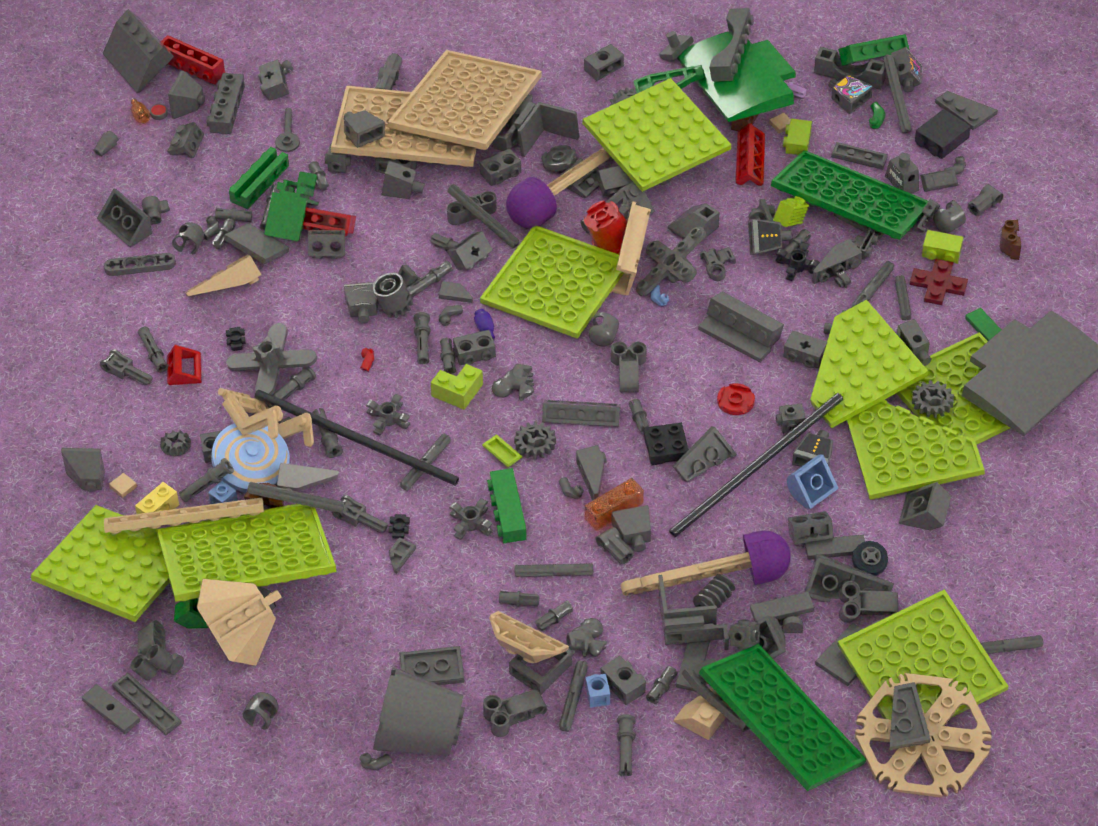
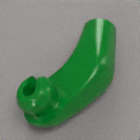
(878, 116)

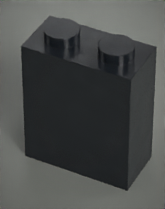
(942, 134)

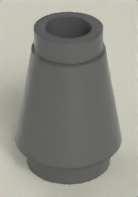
(106, 143)

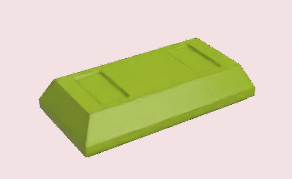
(502, 451)

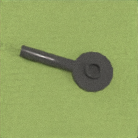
(287, 141)

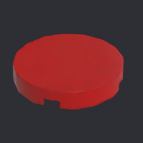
(730, 399)

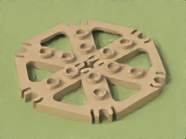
(932, 753)

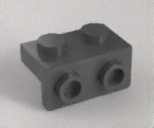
(186, 140)

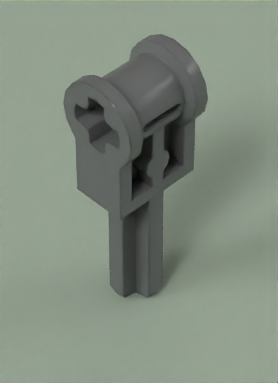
(121, 366)
(356, 512)

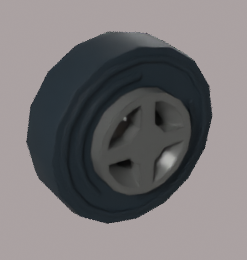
(870, 551)

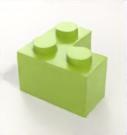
(457, 389)

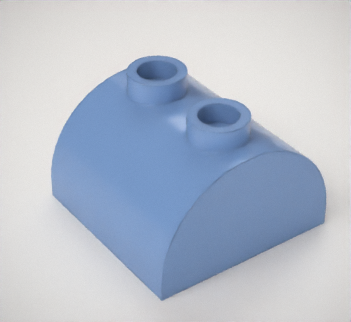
(812, 482)

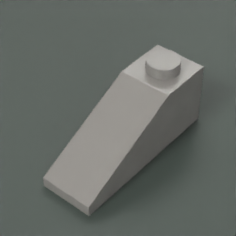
(302, 477)

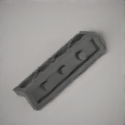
(581, 412)

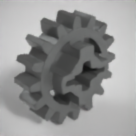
(932, 399)
(535, 440)

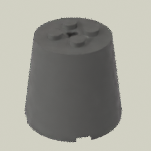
(418, 716)

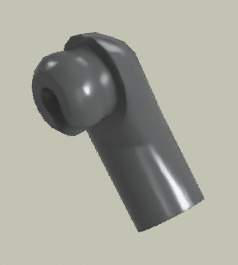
(374, 764)

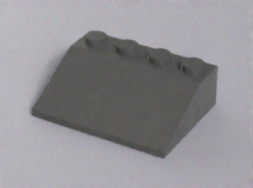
(136, 51)

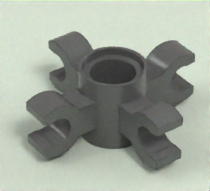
(388, 414)
(470, 518)

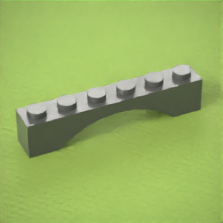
(724, 64)

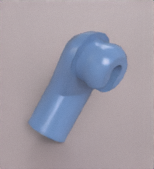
(659, 298)

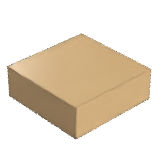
(779, 122)
(123, 485)

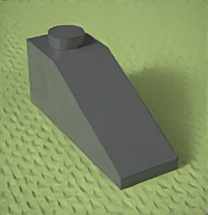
(591, 465)

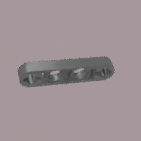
(139, 262)

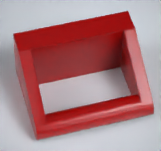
(174, 361)

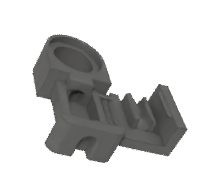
(928, 211)
(716, 261)

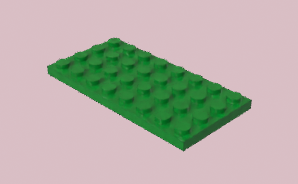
(850, 194)
(782, 717)

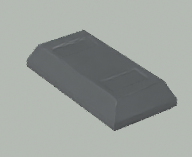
(939, 180)

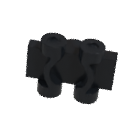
(235, 339)
(399, 526)

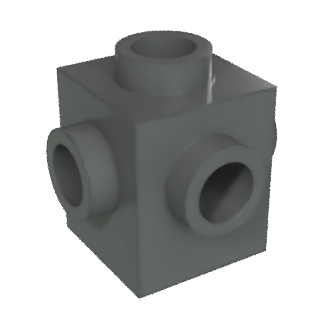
(335, 159)
(790, 417)
(744, 634)

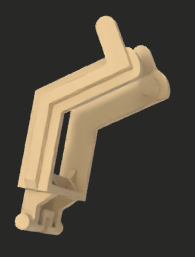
(239, 403)

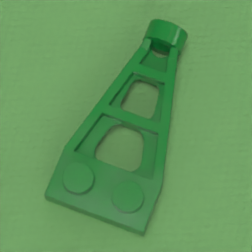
(690, 73)

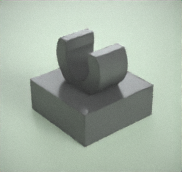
(408, 275)

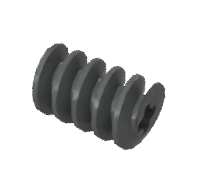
(715, 592)

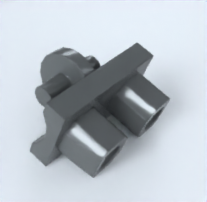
(763, 211)

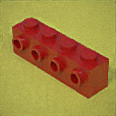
(194, 60)
(328, 220)

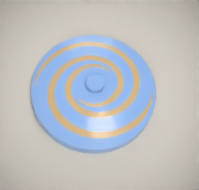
(253, 456)

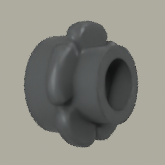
(842, 279)

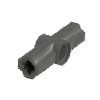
(389, 73)

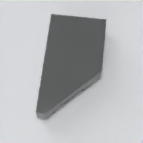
(454, 292)
(400, 553)

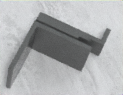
(533, 122)
(690, 624)

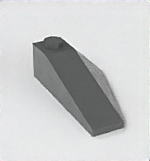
(830, 575)

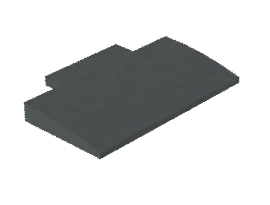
(1030, 370)

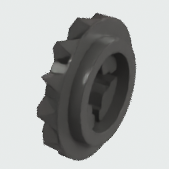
(179, 447)

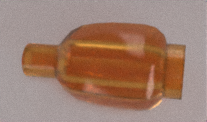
(140, 111)

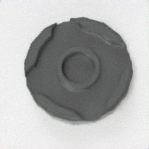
(559, 158)

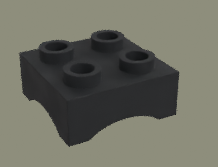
(665, 443)

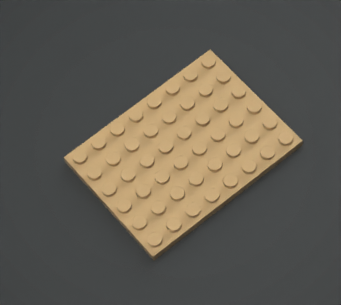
(465, 99)
(396, 143)

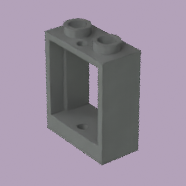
(535, 681)

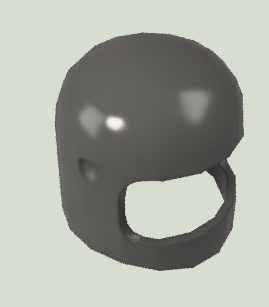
(949, 219)
(189, 231)
(606, 332)
(257, 704)

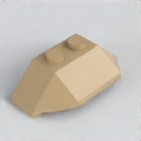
(523, 639)

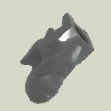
(515, 379)
(582, 638)

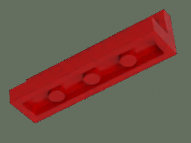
(747, 153)

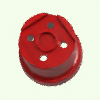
(606, 226)

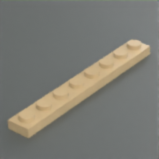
(177, 516)

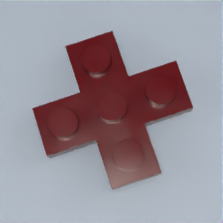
(938, 282)

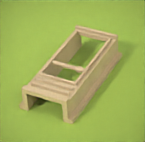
(631, 247)

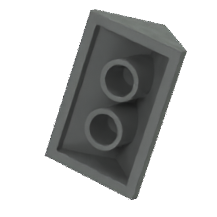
(125, 219)

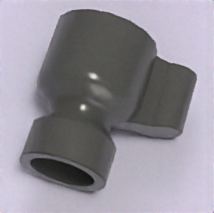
(153, 207)

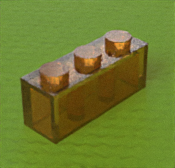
(624, 496)

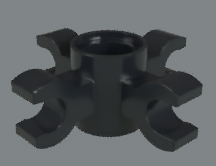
(796, 260)

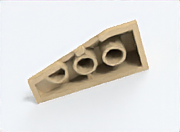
(237, 273)
(700, 717)

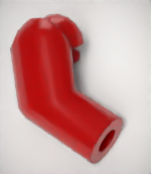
(368, 355)

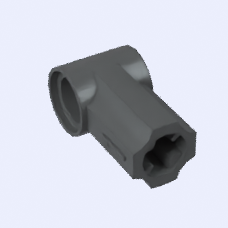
(988, 197)
(613, 543)

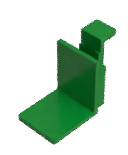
(288, 208)

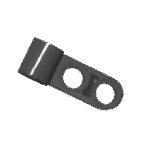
(628, 360)
(866, 602)
(151, 651)
(511, 710)

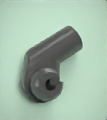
(959, 165)
(212, 226)
(447, 312)
(569, 491)

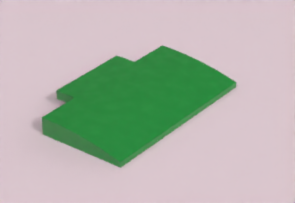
(758, 81)

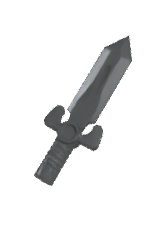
(625, 207)

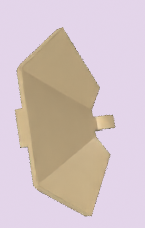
(237, 617)

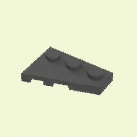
(966, 109)
(705, 453)
(908, 719)

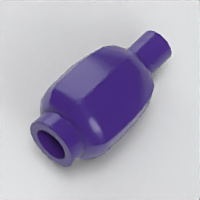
(484, 321)

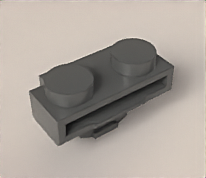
(865, 243)

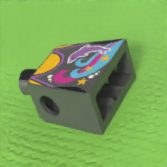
(850, 93)

